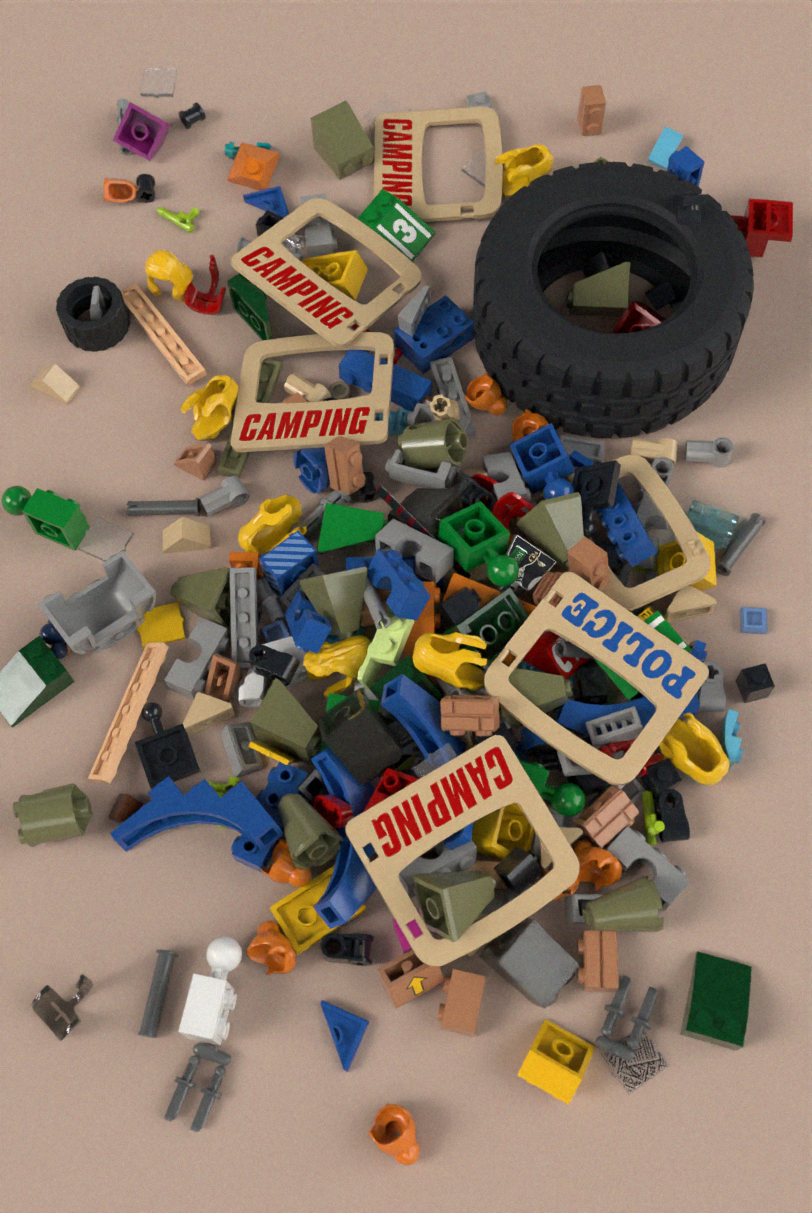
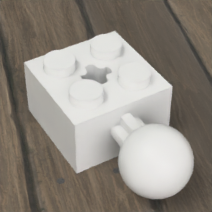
(212, 996)

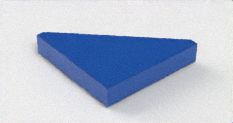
(268, 199)
(345, 1030)

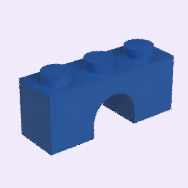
(407, 591)
(306, 625)

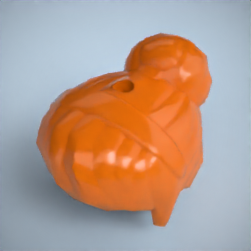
(485, 394)
(527, 424)
(596, 864)
(283, 868)
(272, 949)
(387, 1123)

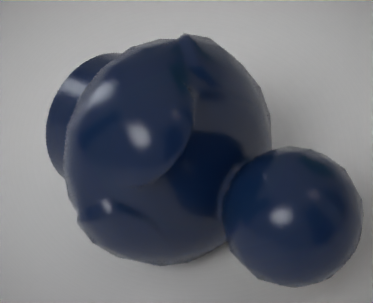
(52, 637)

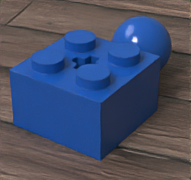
(544, 462)

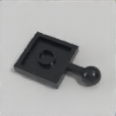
(597, 490)
(166, 751)

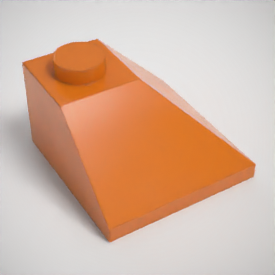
(253, 167)

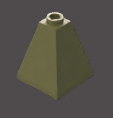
(555, 525)
(206, 595)
(338, 598)
(541, 689)
(452, 900)

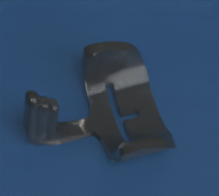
(43, 1007)

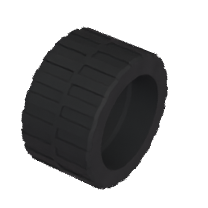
(94, 334)

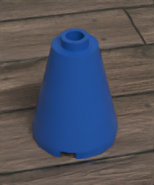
(313, 468)

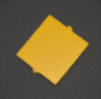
(162, 625)
(272, 752)

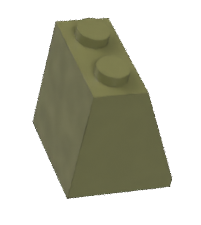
(341, 140)
(602, 293)
(286, 725)

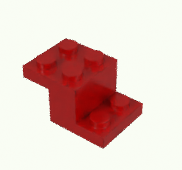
(764, 222)

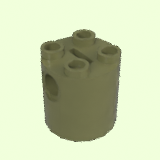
(432, 442)
(52, 815)

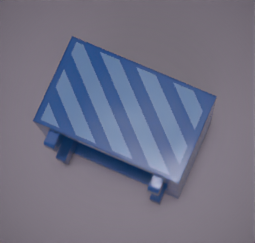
(288, 562)

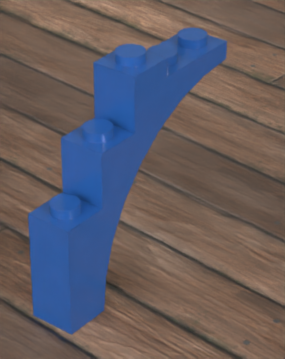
(575, 714)
(422, 719)
(200, 805)
(350, 880)

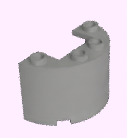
(432, 478)
(104, 610)

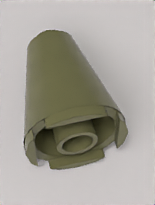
(307, 832)
(626, 909)

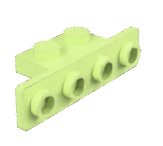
(385, 648)

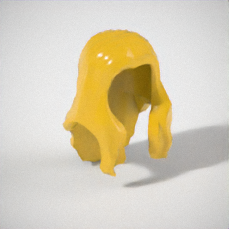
(523, 166)
(167, 267)
(212, 406)
(271, 524)
(341, 657)
(442, 658)
(695, 751)

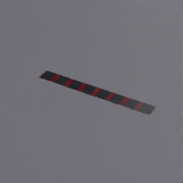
(413, 523)

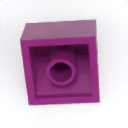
(141, 132)

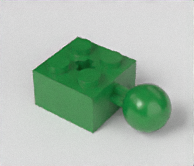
(48, 514)
(480, 539)
(566, 798)

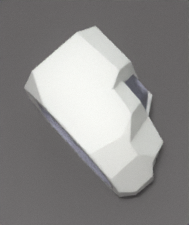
(252, 690)

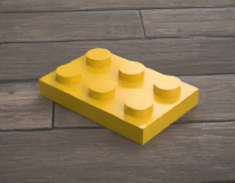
(300, 919)

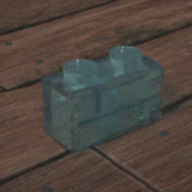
(712, 523)

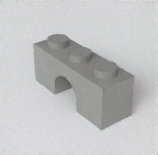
(319, 239)
(505, 471)
(651, 519)
(432, 557)
(191, 677)
(632, 849)
(448, 861)

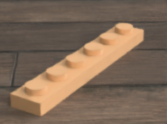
(162, 335)
(128, 713)

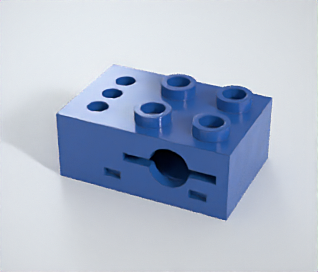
(438, 335)

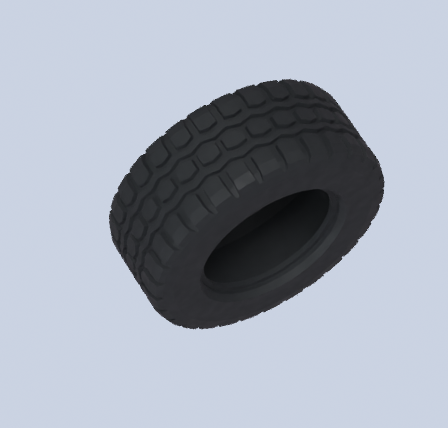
(596, 377)

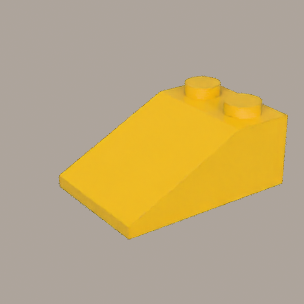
(341, 270)

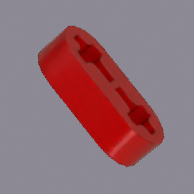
(333, 810)

